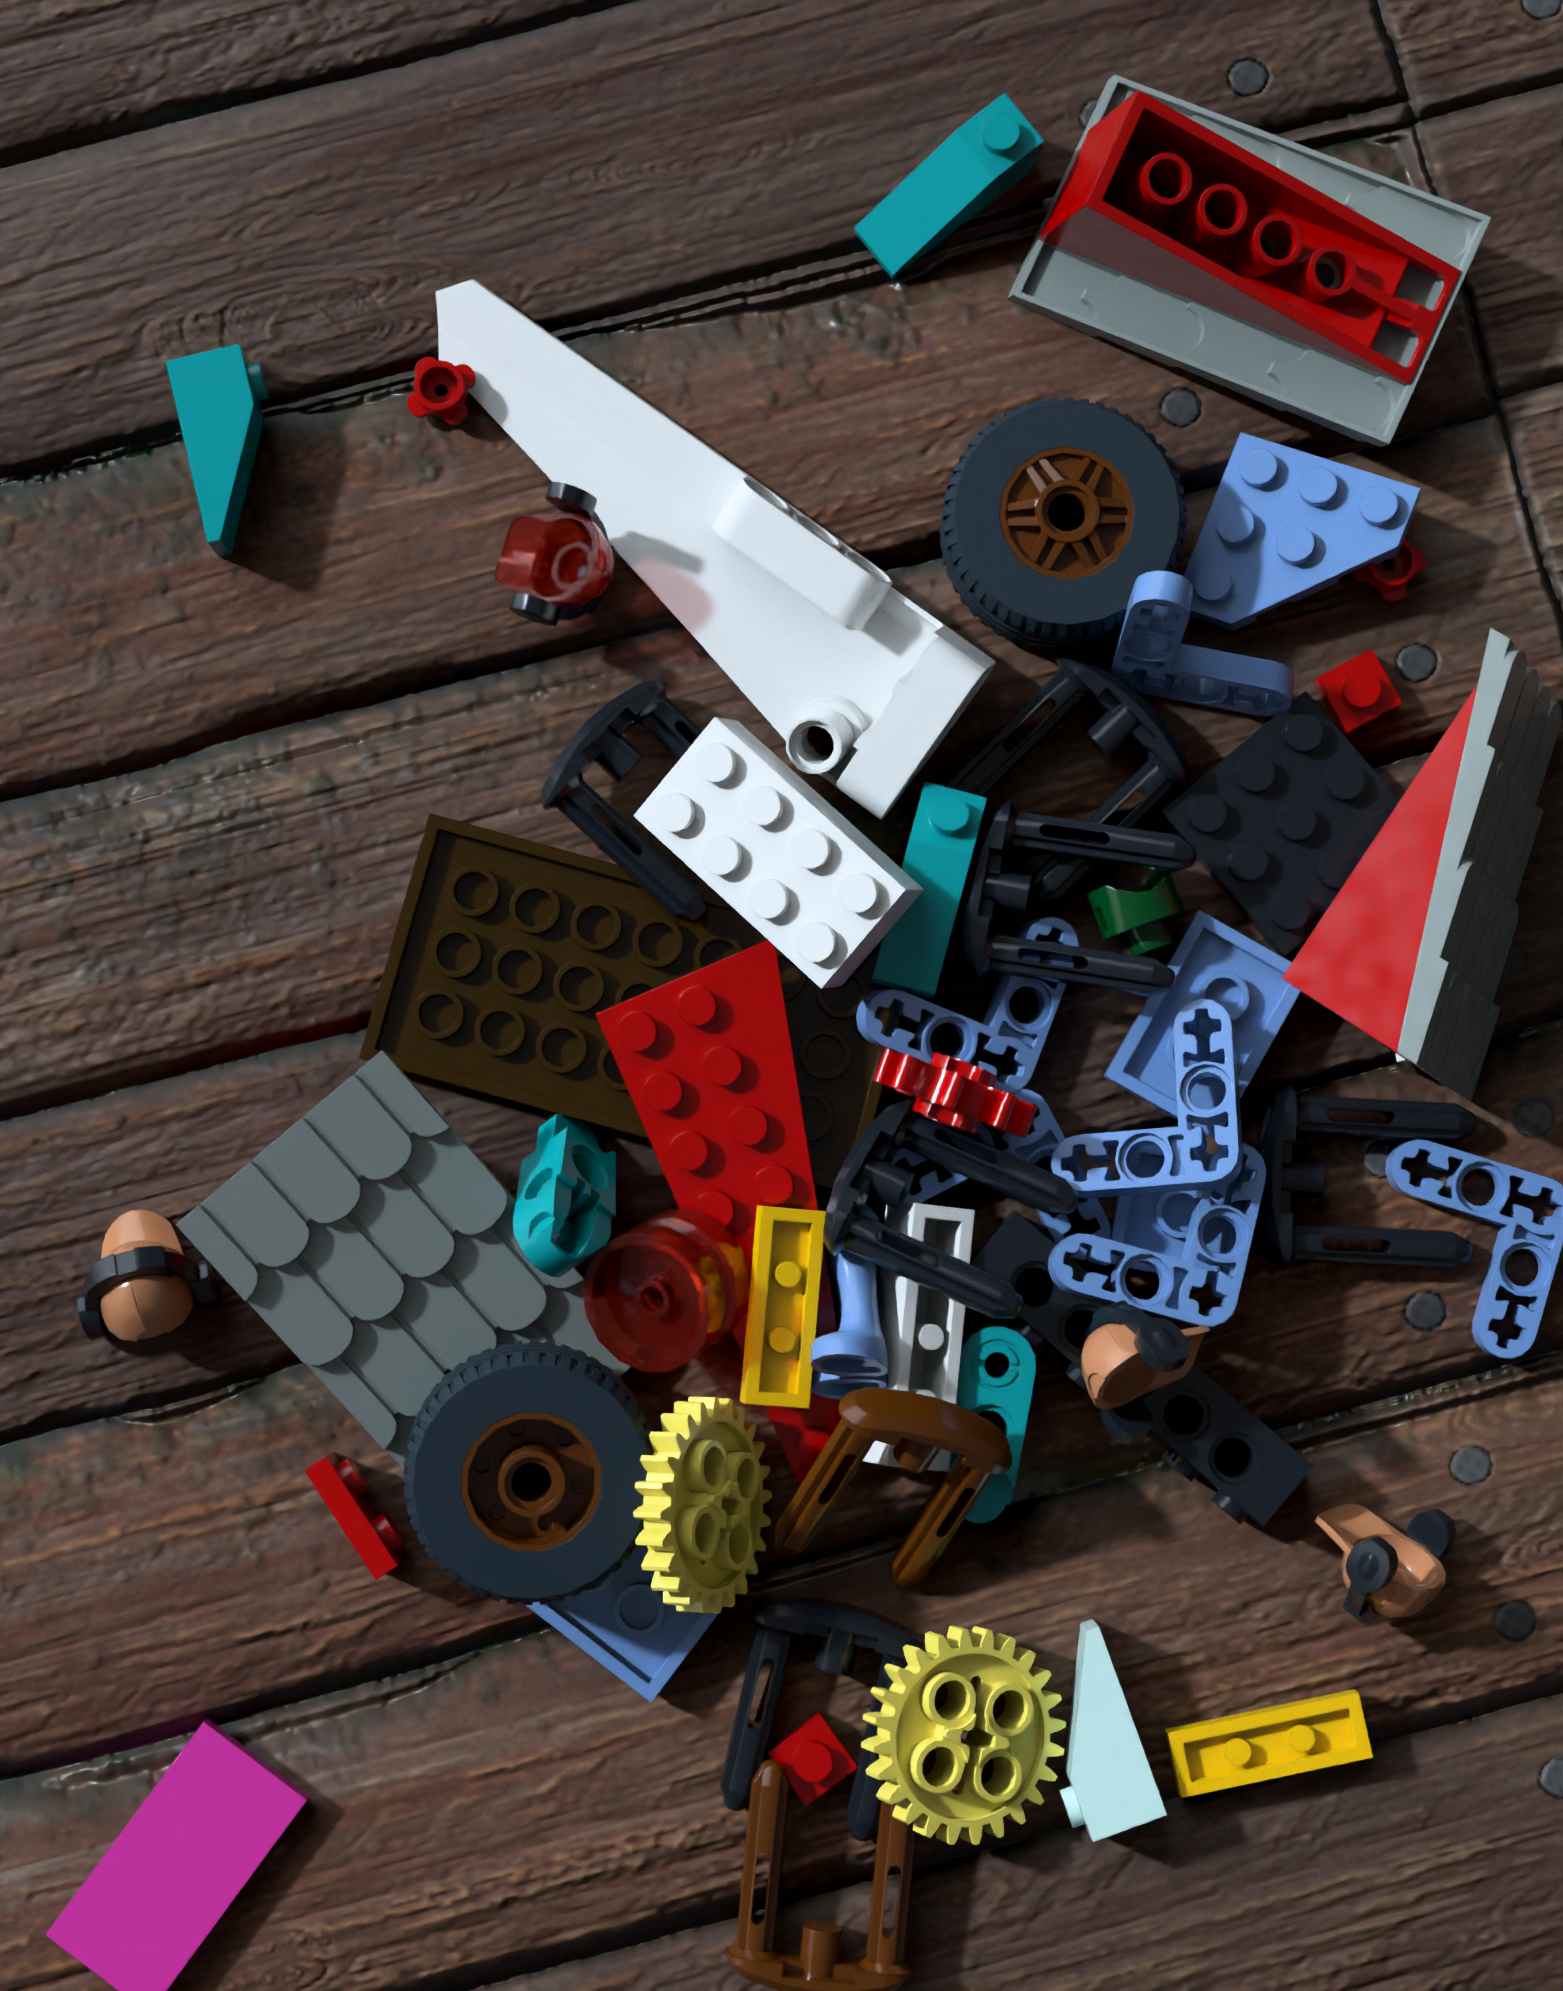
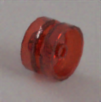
(667, 1290)

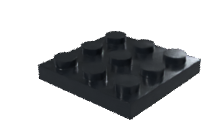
(1284, 821)

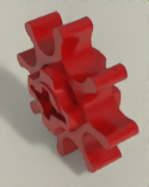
(955, 1093)

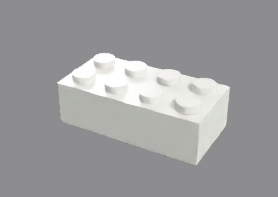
(778, 852)

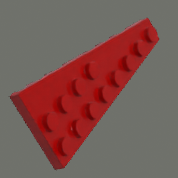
(727, 1122)

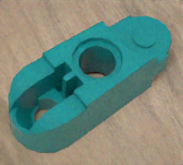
(564, 1197)
(1006, 1395)

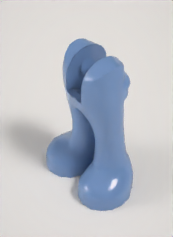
(857, 1352)

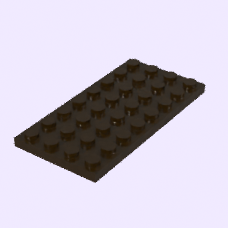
(524, 942)

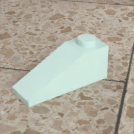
(1104, 1755)

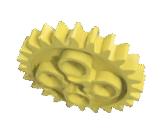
(703, 1504)
(913, 1727)

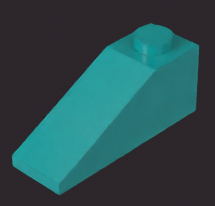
(952, 185)
(221, 430)
(939, 862)

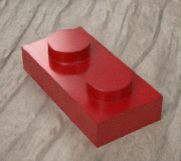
(373, 1536)

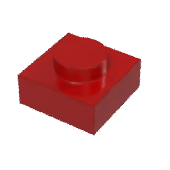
(1357, 692)
(813, 1758)

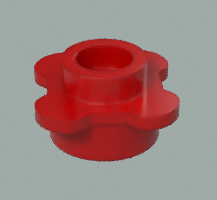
(435, 373)
(1393, 583)

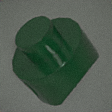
(1139, 913)

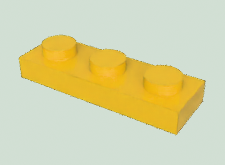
(782, 1306)
(1268, 1743)

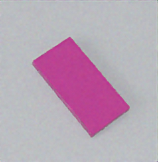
(178, 1863)

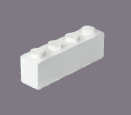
(919, 1324)

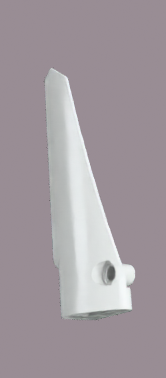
(752, 578)

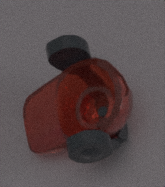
(557, 559)

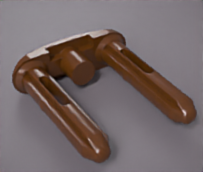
(917, 1430)
(819, 1961)

